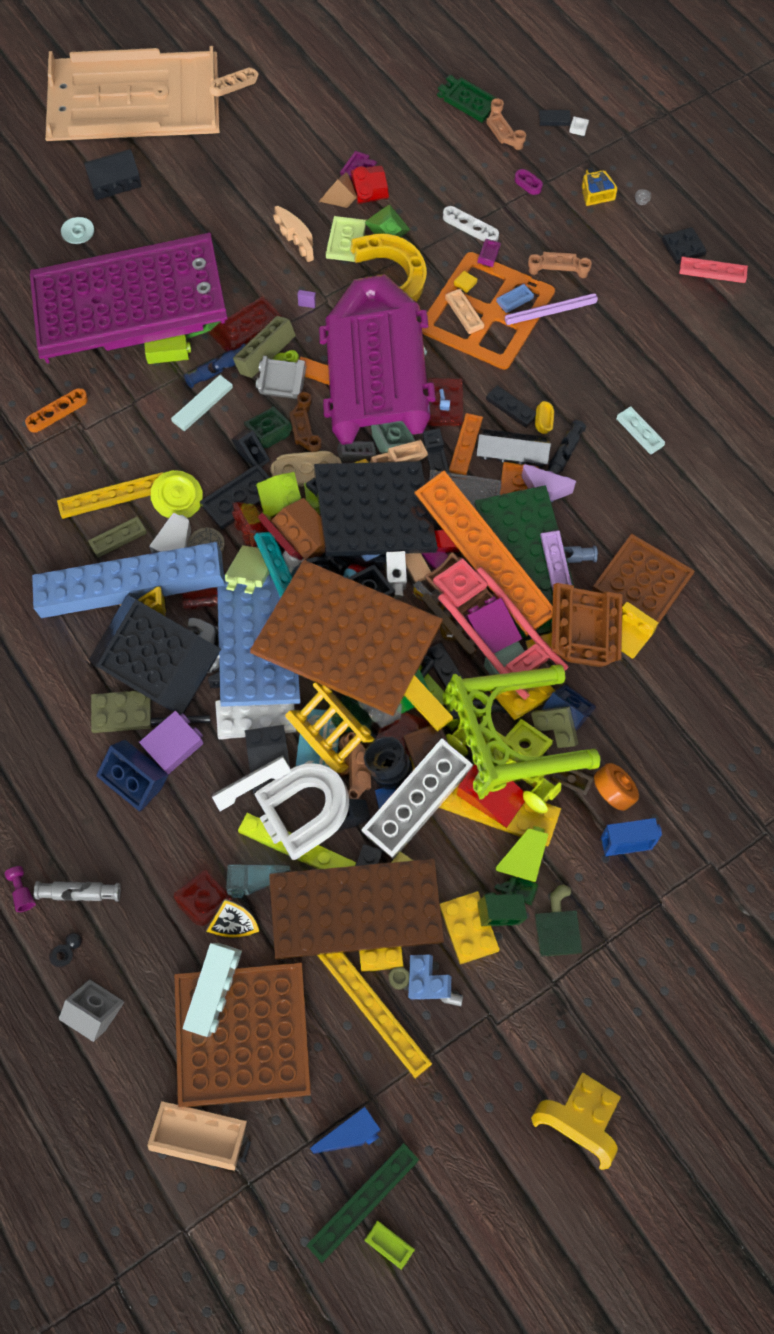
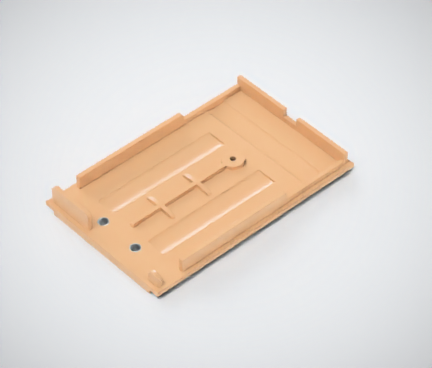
(131, 94)

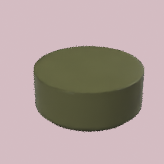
(399, 978)

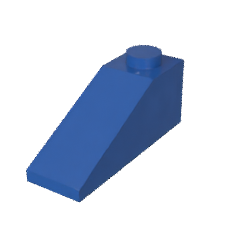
(352, 1133)

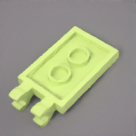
(247, 569)

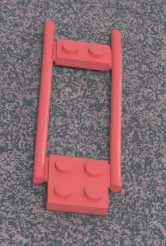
(461, 584)

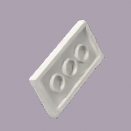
(236, 719)

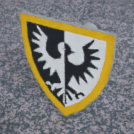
(233, 921)

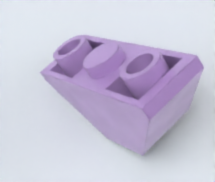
(556, 485)

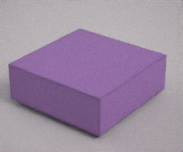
(306, 299)

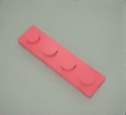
(713, 269)

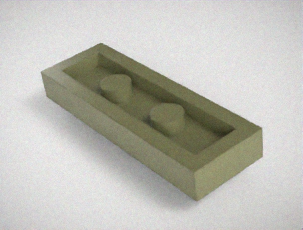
(117, 537)

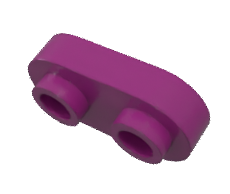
(528, 181)

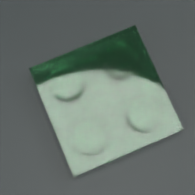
(558, 933)

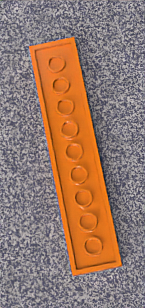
(483, 548)

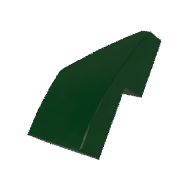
(519, 886)

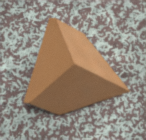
(340, 193)

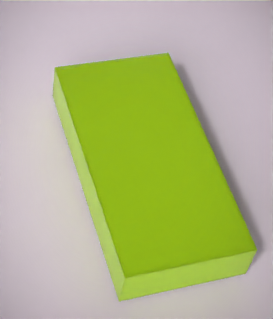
(389, 1245)

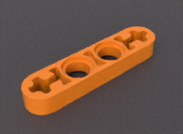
(55, 408)

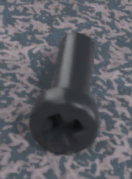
(242, 1158)

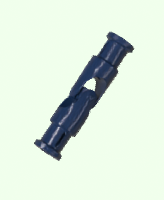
(202, 372)

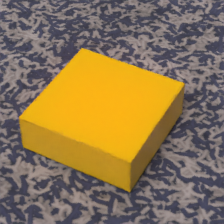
(465, 281)

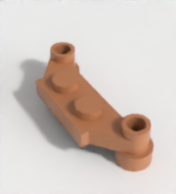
(502, 129)
(559, 261)
(358, 773)

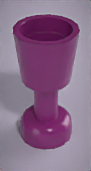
(21, 896)

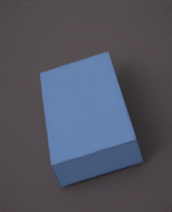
(515, 298)

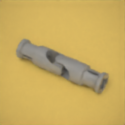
(80, 891)

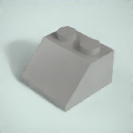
(90, 1010)

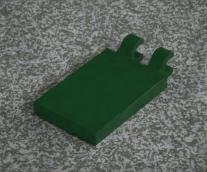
(466, 97)

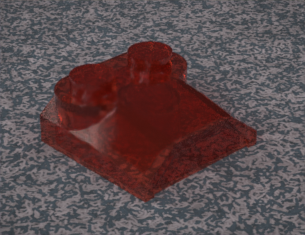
(201, 898)

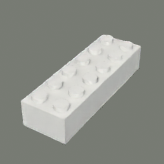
(417, 798)

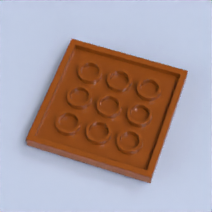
(644, 577)

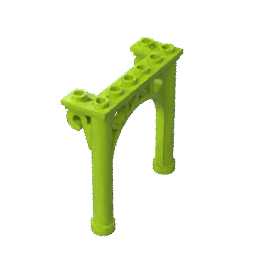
(492, 772)

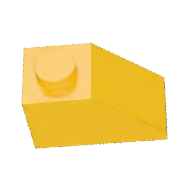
(154, 600)

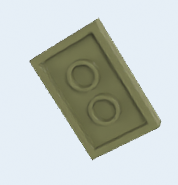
(120, 712)

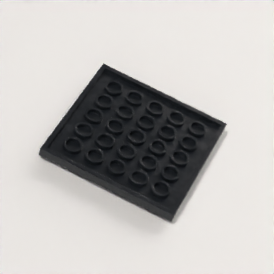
(373, 508)

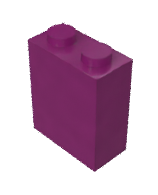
(493, 624)

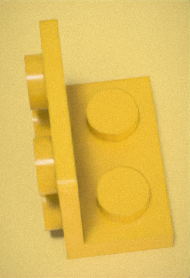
(636, 629)

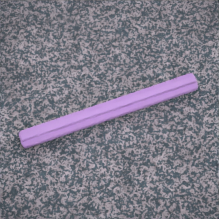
(550, 309)

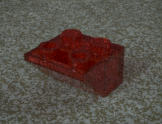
(247, 521)

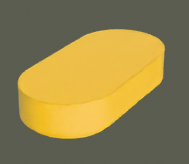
(544, 417)

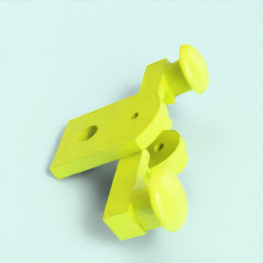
(539, 745)

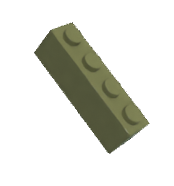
(266, 343)

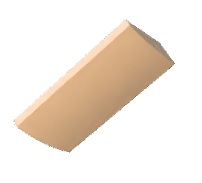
(197, 1135)

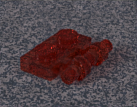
(193, 603)

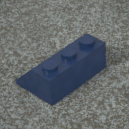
(131, 774)

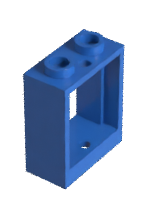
(630, 837)

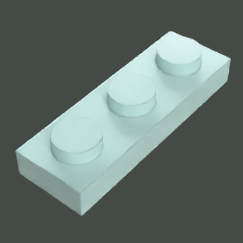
(640, 430)

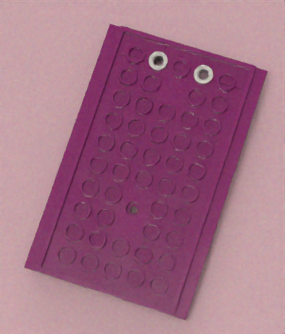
(127, 297)

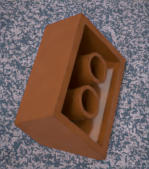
(302, 528)

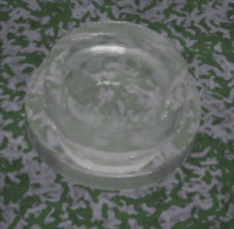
(642, 196)

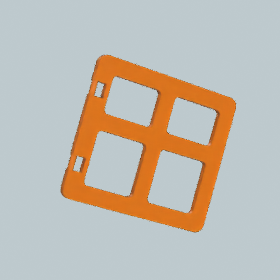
(491, 312)

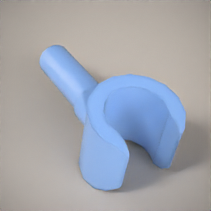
(444, 404)

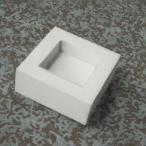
(579, 126)

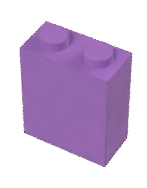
(172, 742)

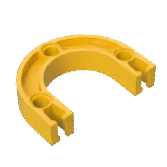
(398, 250)

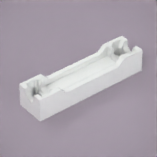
(274, 769)

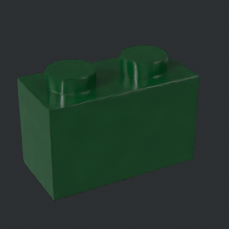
(502, 909)

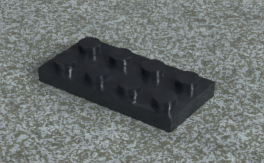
(241, 489)

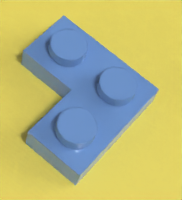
(423, 984)

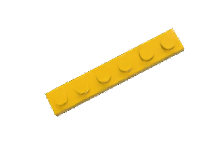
(106, 496)

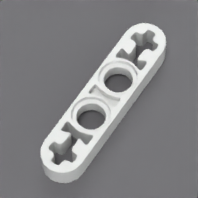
(454, 216)

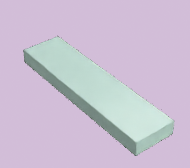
(202, 403)

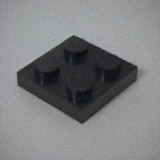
(684, 244)

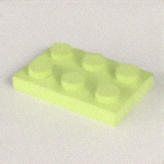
(341, 235)

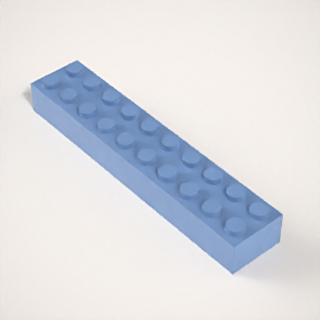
(111, 581)

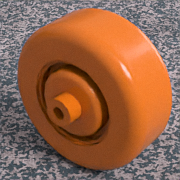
(616, 786)

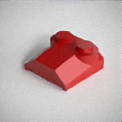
(369, 184)

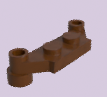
(301, 425)

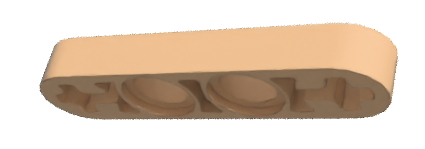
(247, 75)

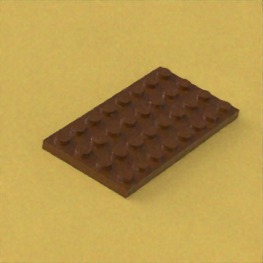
(355, 908)

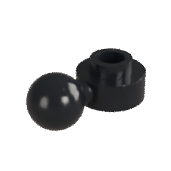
(72, 941)

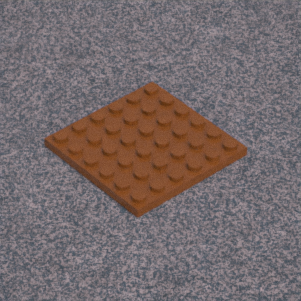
(258, 1041)

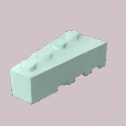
(212, 989)

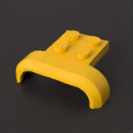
(583, 1117)

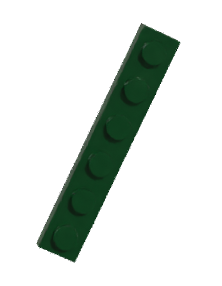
(362, 1203)

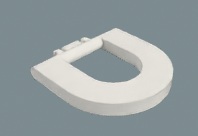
(320, 827)

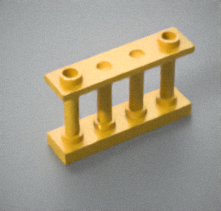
(311, 732)

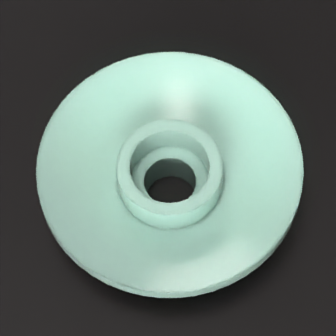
(77, 230)

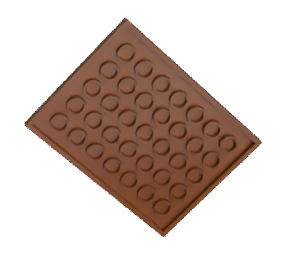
(347, 637)

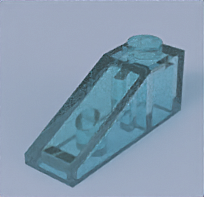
(250, 878)

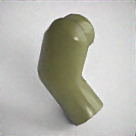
(557, 895)

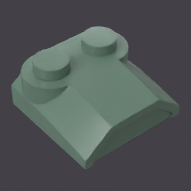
(391, 435)

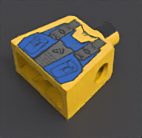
(598, 187)

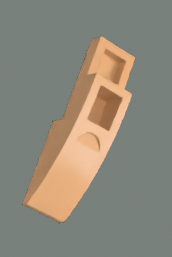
(295, 230)

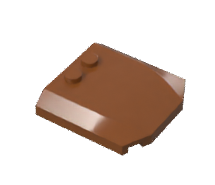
(586, 625)

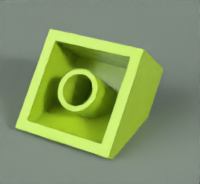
(278, 493)

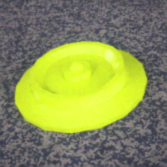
(176, 493)

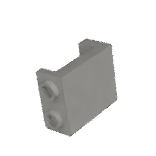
(281, 378)

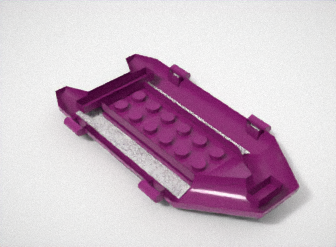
(376, 359)

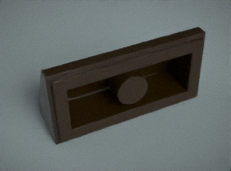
(576, 780)

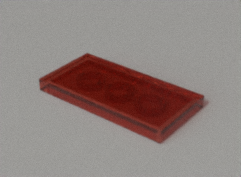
(244, 324)

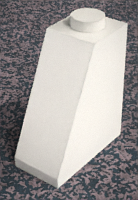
(172, 535)

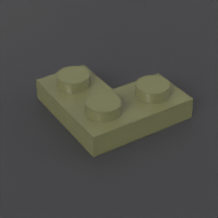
(558, 720)

